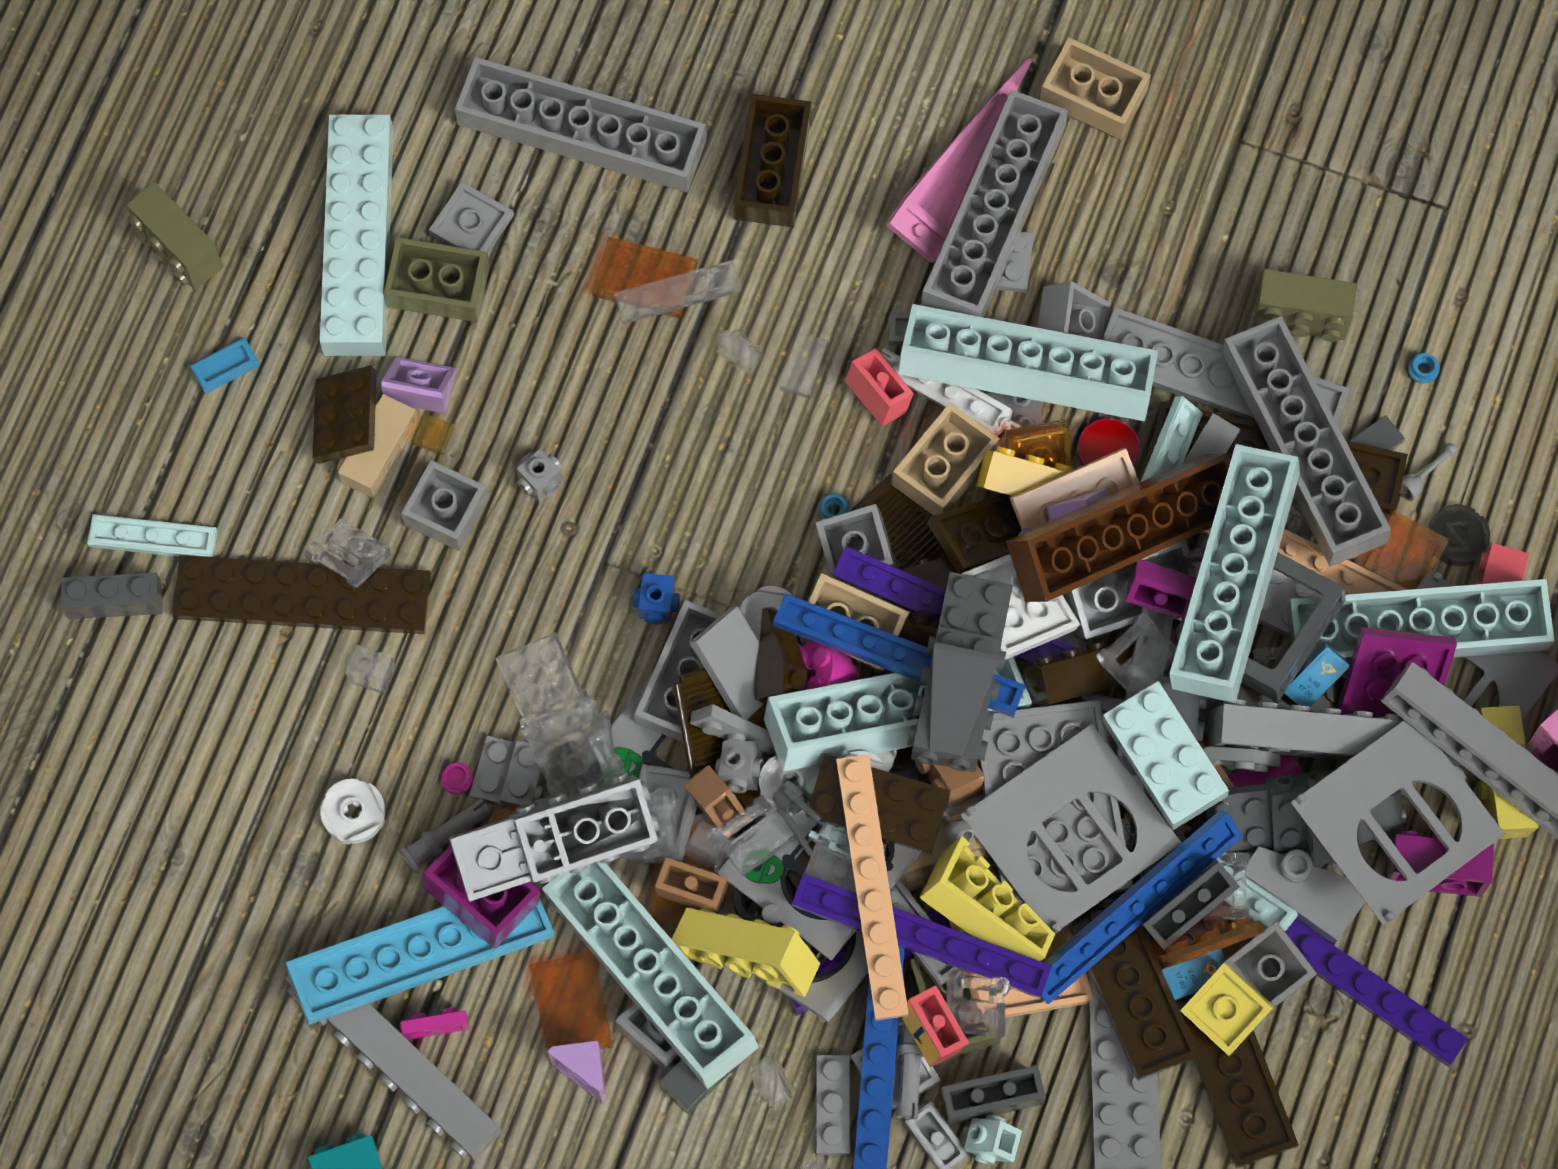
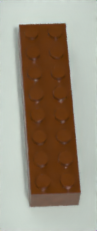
(1119, 529)

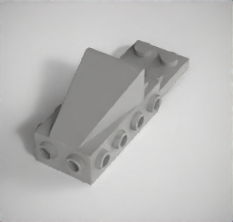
(556, 836)

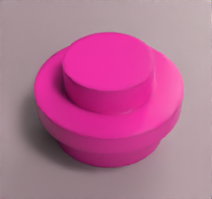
(456, 778)

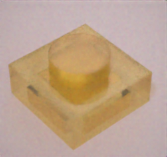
(433, 434)

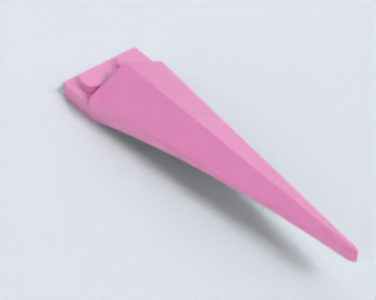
(934, 200)

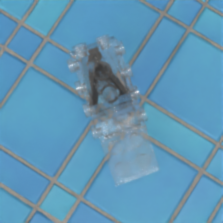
(559, 718)

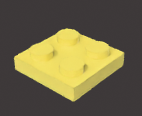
(1227, 1008)

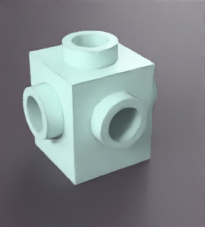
(992, 1140)

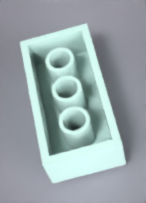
(1165, 755)

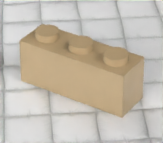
(392, 429)

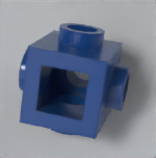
(656, 598)

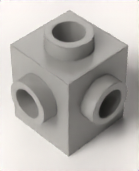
(539, 484)
(740, 765)

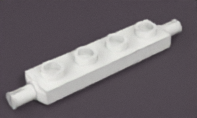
(971, 401)

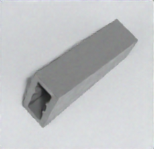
(1322, 902)

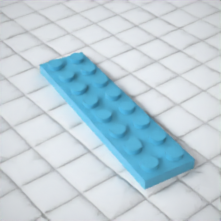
(399, 960)

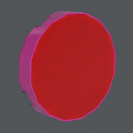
(1106, 437)

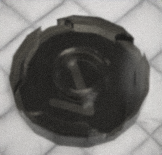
(1466, 533)

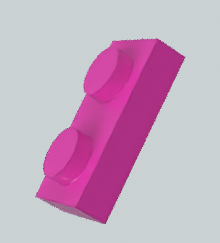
(448, 1021)

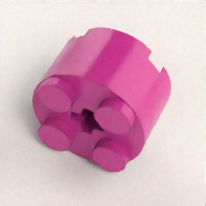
(826, 666)

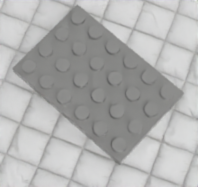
(1020, 743)

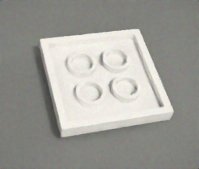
(1027, 622)

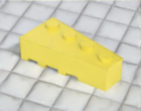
(1509, 818)
(983, 905)
(747, 948)

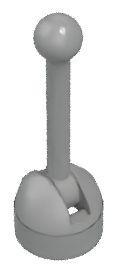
(1412, 483)
(956, 829)

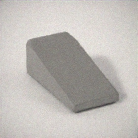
(936, 1137)

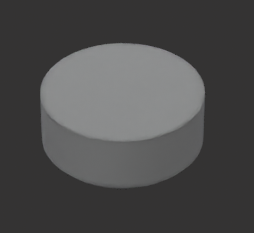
(1296, 866)

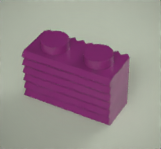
(1160, 589)

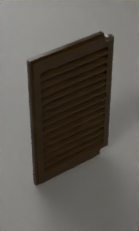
(904, 524)
(692, 693)

